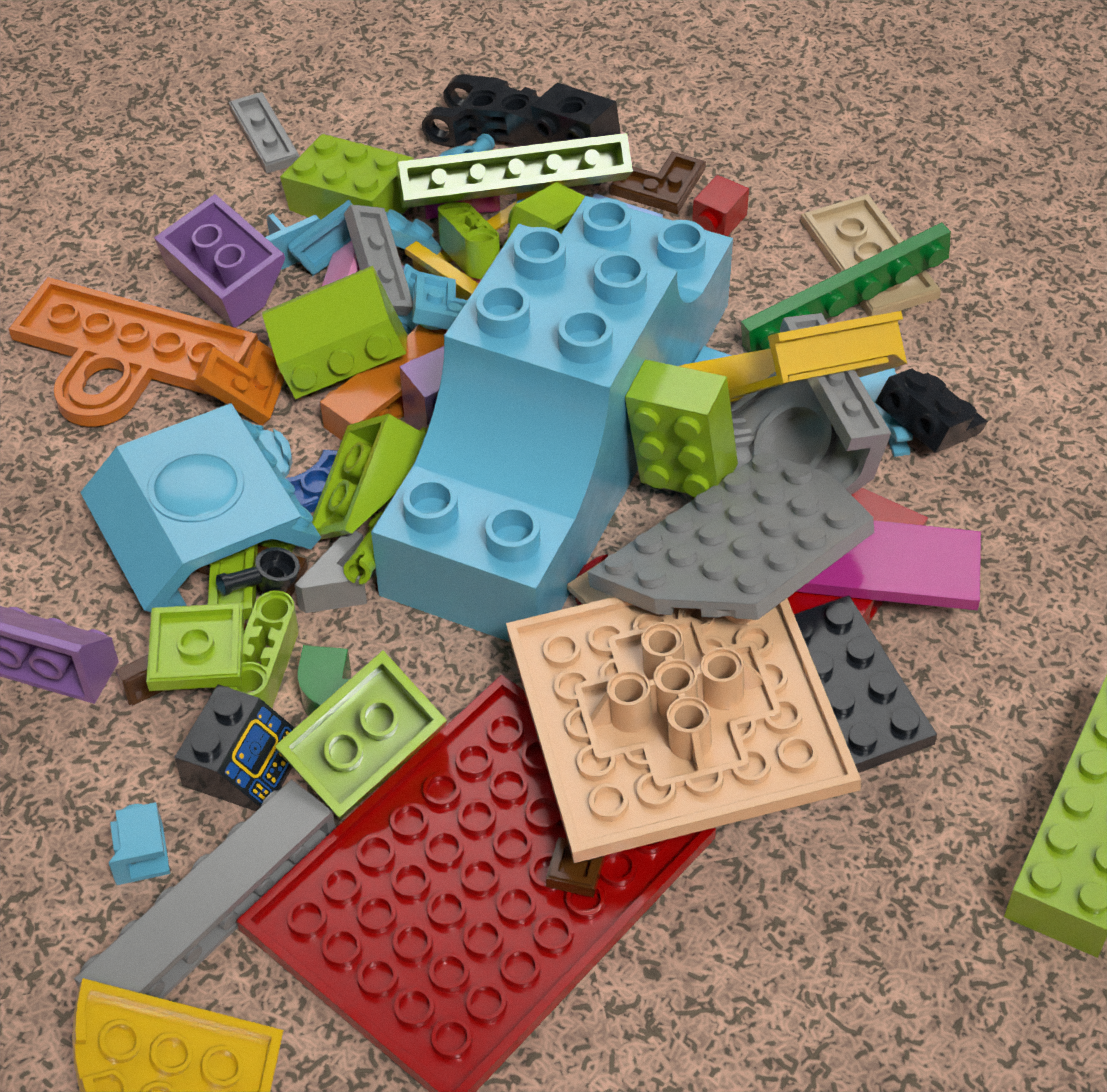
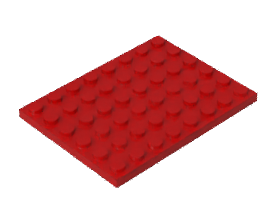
(435, 905)

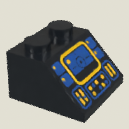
(234, 749)

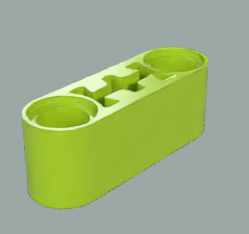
(467, 238)
(271, 624)

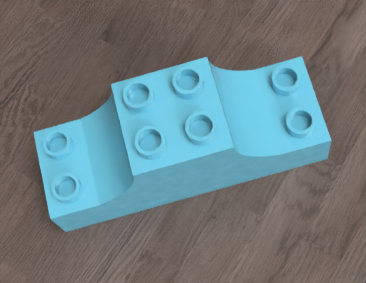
(534, 411)

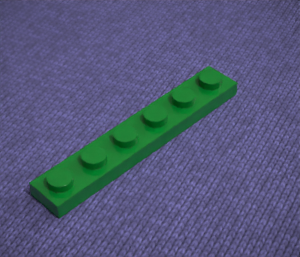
(852, 285)

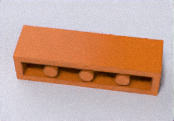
(376, 389)

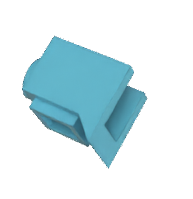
(138, 844)

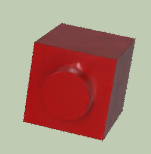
(721, 205)

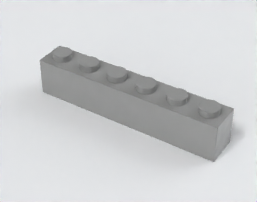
(204, 906)

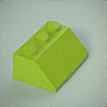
(334, 332)

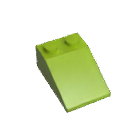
(365, 473)

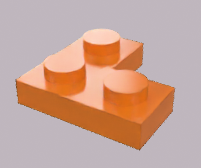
(249, 387)

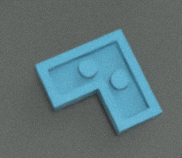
(435, 301)

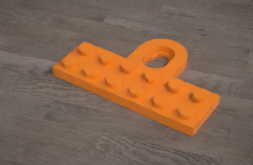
(120, 335)

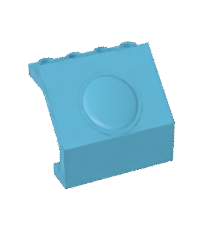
(192, 500)

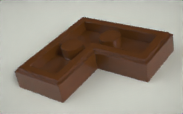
(665, 189)

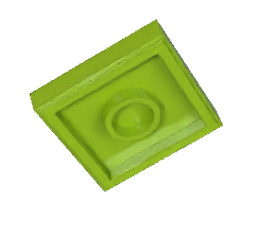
(195, 646)

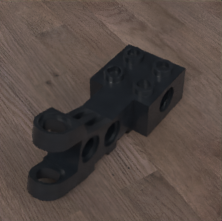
(519, 115)

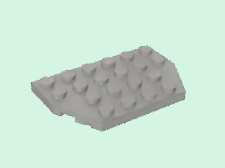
(739, 543)

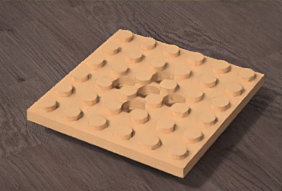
(675, 720)

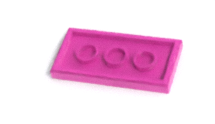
(908, 567)

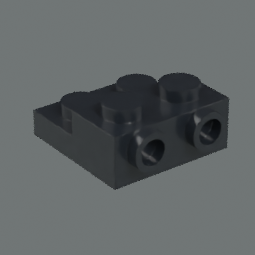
(929, 409)

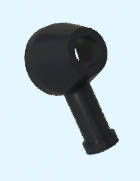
(273, 571)

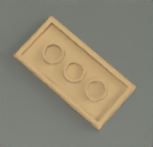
(857, 231)

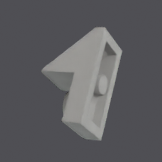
(326, 585)

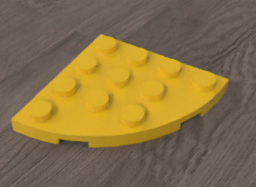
(165, 1046)

